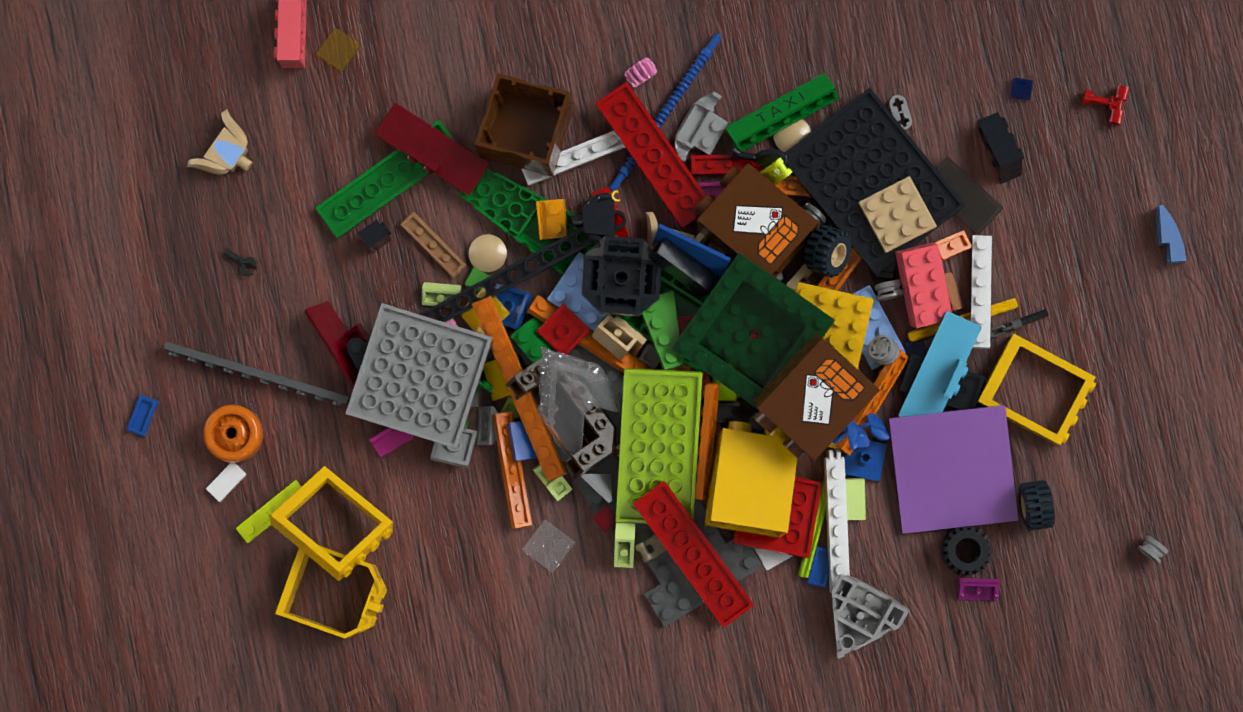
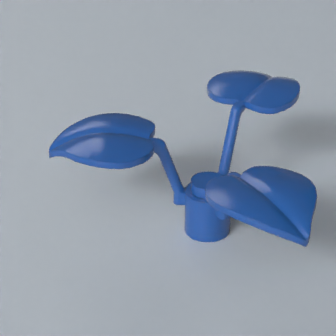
(858, 437)

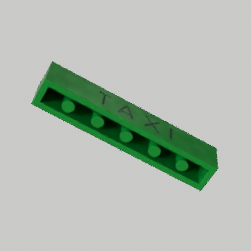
(782, 112)

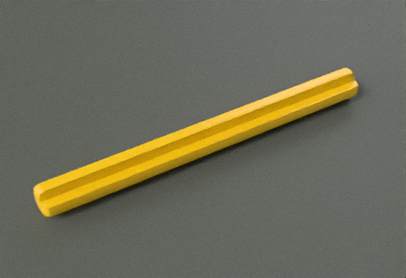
(932, 329)

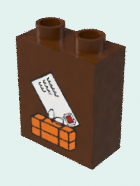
(755, 220)
(813, 398)

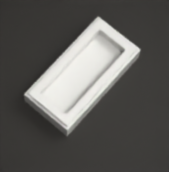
(226, 481)

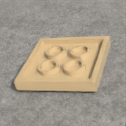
(897, 214)

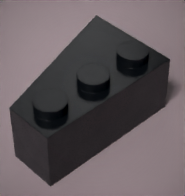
(1001, 146)

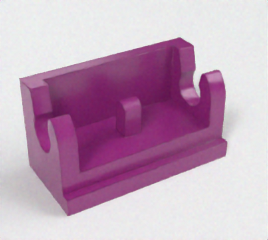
(978, 589)

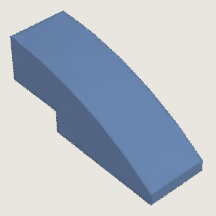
(1170, 236)

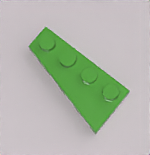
(664, 330)

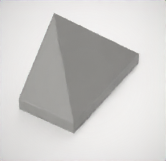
(485, 427)
(601, 484)

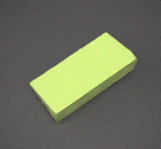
(436, 293)

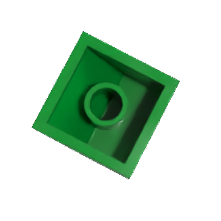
(530, 341)

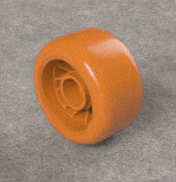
(244, 444)

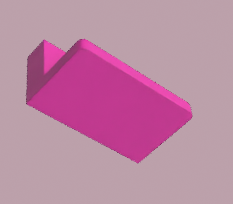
(389, 441)

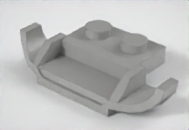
(700, 127)

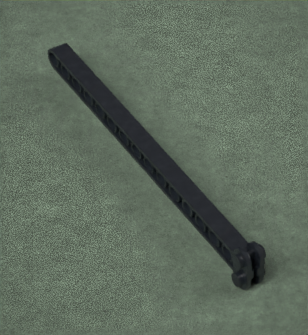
(357, 347)

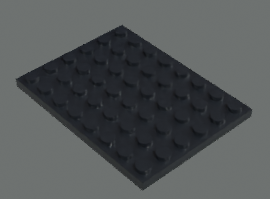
(858, 156)

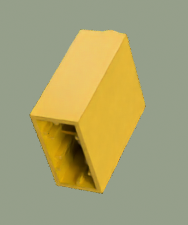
(751, 481)

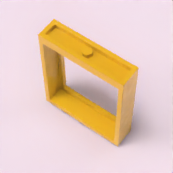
(999, 371)
(369, 544)

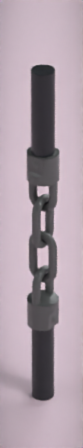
(1018, 323)

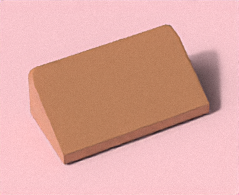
(953, 292)

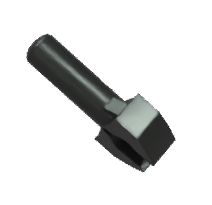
(240, 261)

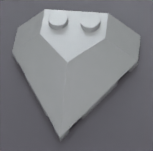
(862, 614)

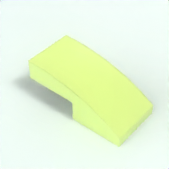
(557, 487)
(855, 499)

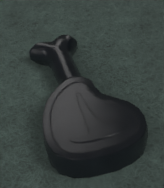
(763, 157)

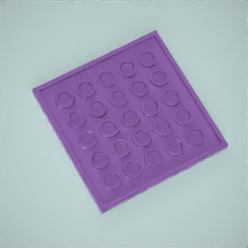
(953, 469)

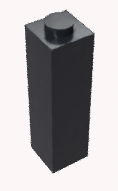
(683, 267)

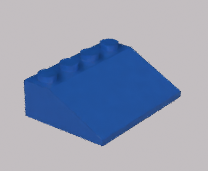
(709, 258)

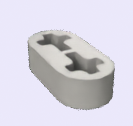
(904, 110)

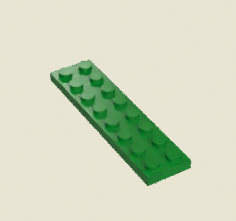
(372, 190)

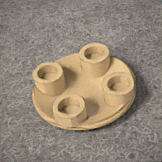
(791, 135)
(487, 253)

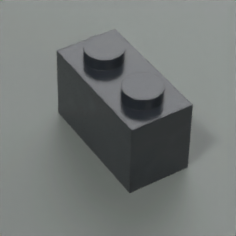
(375, 235)

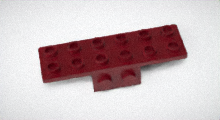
(431, 149)
(336, 337)

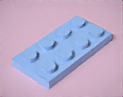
(877, 325)

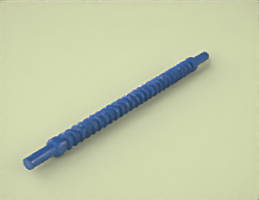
(624, 171)

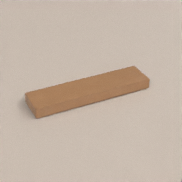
(433, 244)

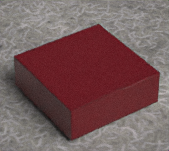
(605, 518)

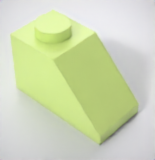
(624, 545)

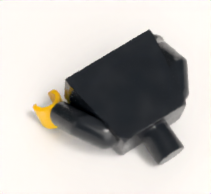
(597, 216)

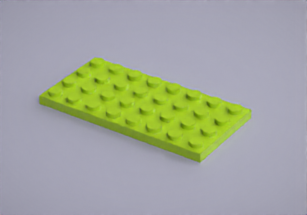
(658, 437)

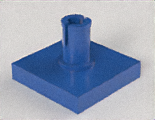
(866, 461)

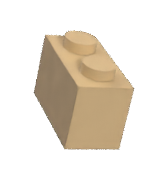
(614, 337)

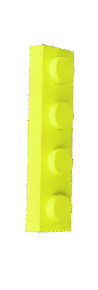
(261, 519)

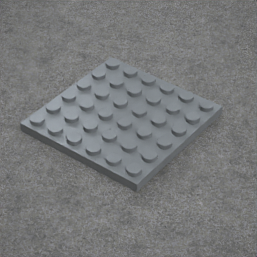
(419, 375)

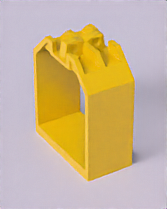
(370, 610)

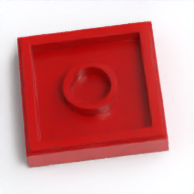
(563, 330)

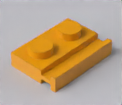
(552, 219)

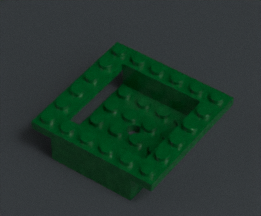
(742, 301)

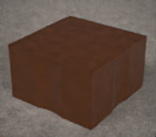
(525, 125)

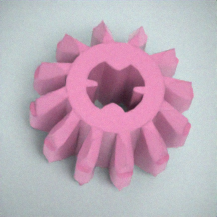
(640, 72)

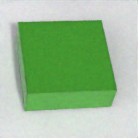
(475, 277)

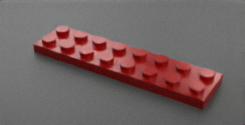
(652, 153)
(693, 553)

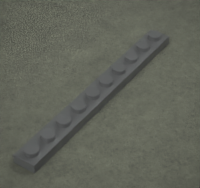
(249, 372)

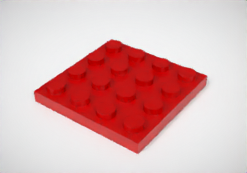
(801, 524)

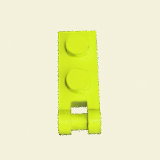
(773, 171)

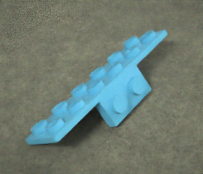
(942, 367)

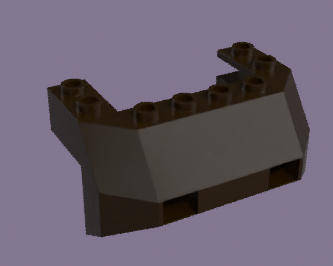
(598, 429)

